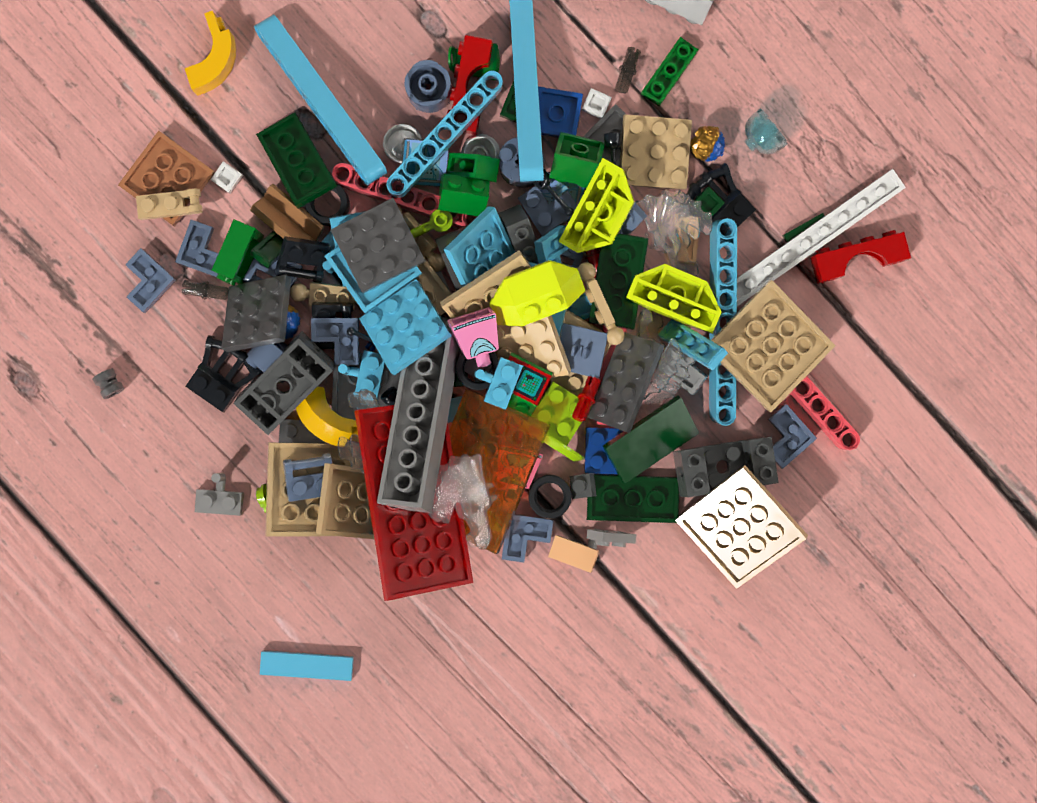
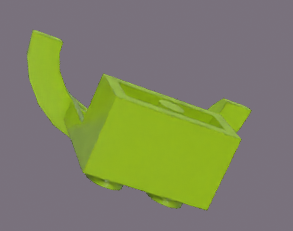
(557, 410)

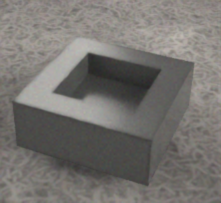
(583, 486)

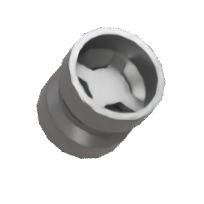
(108, 383)

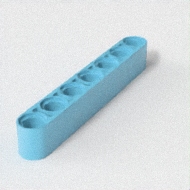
(447, 123)

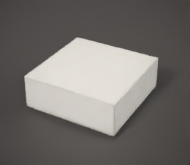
(596, 103)
(226, 177)

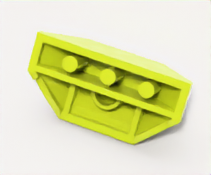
(599, 210)
(536, 293)
(676, 297)

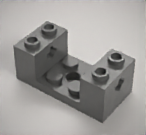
(518, 231)
(302, 366)
(698, 471)

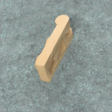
(168, 204)

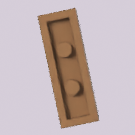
(284, 218)

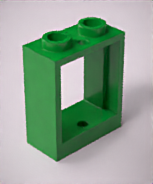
(234, 254)

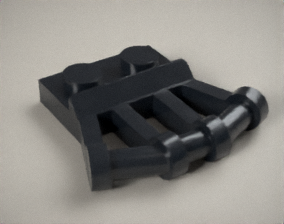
(735, 206)
(211, 384)

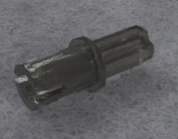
(627, 70)
(205, 290)

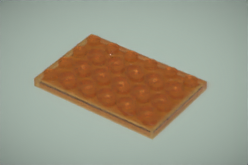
(508, 451)

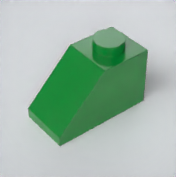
(473, 166)

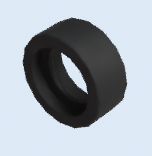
(344, 208)
(469, 383)
(567, 496)

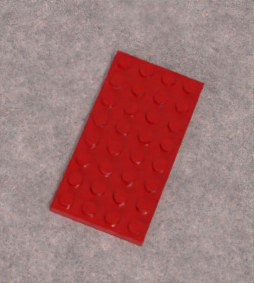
(410, 546)

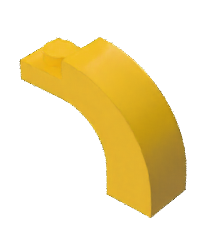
(219, 63)
(322, 420)

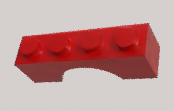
(475, 56)
(886, 250)

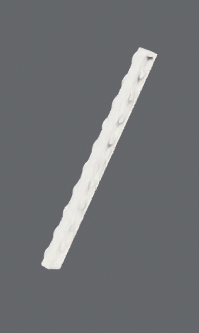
(817, 235)

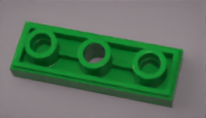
(662, 81)

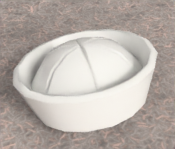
(394, 140)
(482, 145)

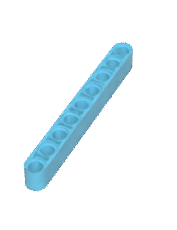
(526, 91)
(320, 100)
(729, 310)

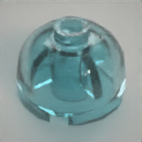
(763, 134)

